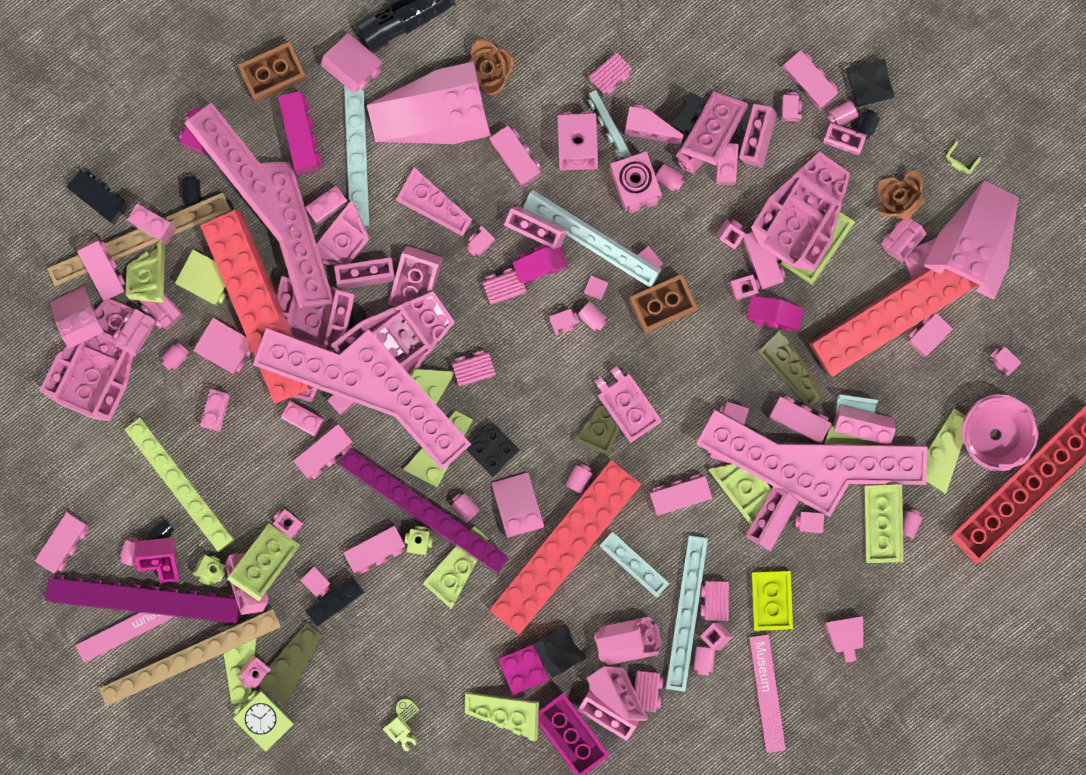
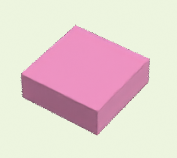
(595, 288)

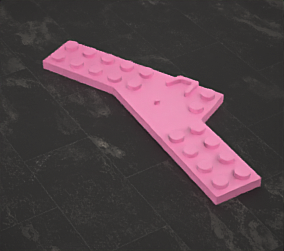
(274, 197)
(368, 377)
(812, 471)

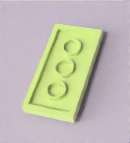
(884, 523)
(263, 562)

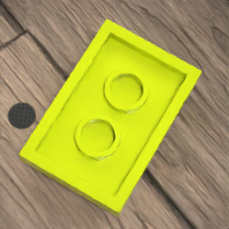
(772, 600)

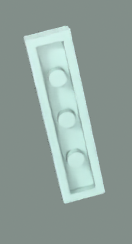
(605, 120)
(634, 564)

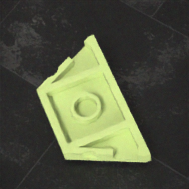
(146, 276)
(432, 381)
(743, 489)

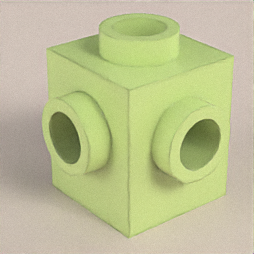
(410, 540)
(209, 570)

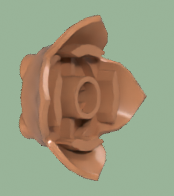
(484, 53)
(899, 197)

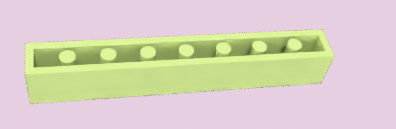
(180, 484)

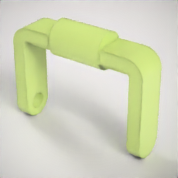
(956, 164)

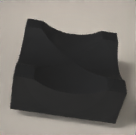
(870, 83)
(693, 108)
(492, 449)
(558, 651)

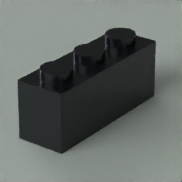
(97, 196)
(335, 602)

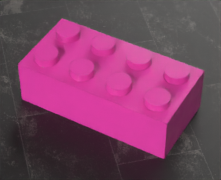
(298, 130)
(571, 735)

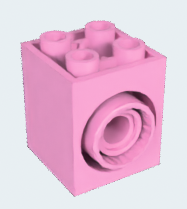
(577, 141)
(639, 194)

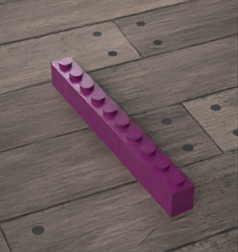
(423, 511)
(142, 600)

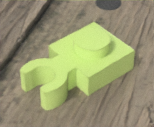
(399, 730)

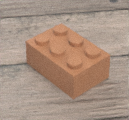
(272, 72)
(663, 304)

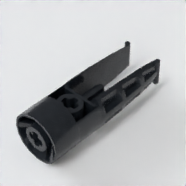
(399, 18)

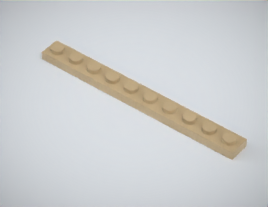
(139, 240)
(190, 657)

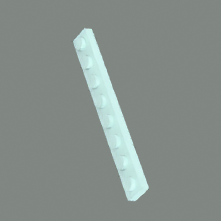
(357, 152)
(593, 239)
(686, 613)

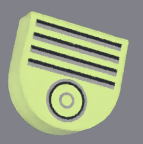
(406, 708)

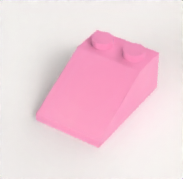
(647, 125)
(415, 275)
(76, 317)
(517, 505)
(616, 691)

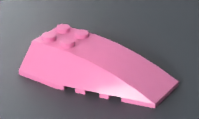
(432, 109)
(803, 213)
(978, 239)
(316, 324)
(404, 330)
(94, 372)

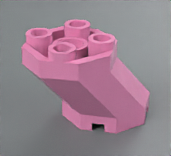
(628, 641)

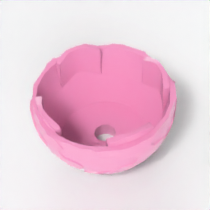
(1016, 430)

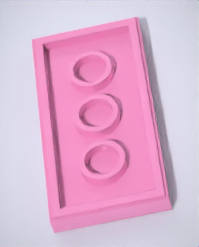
(714, 128)

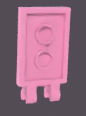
(627, 405)

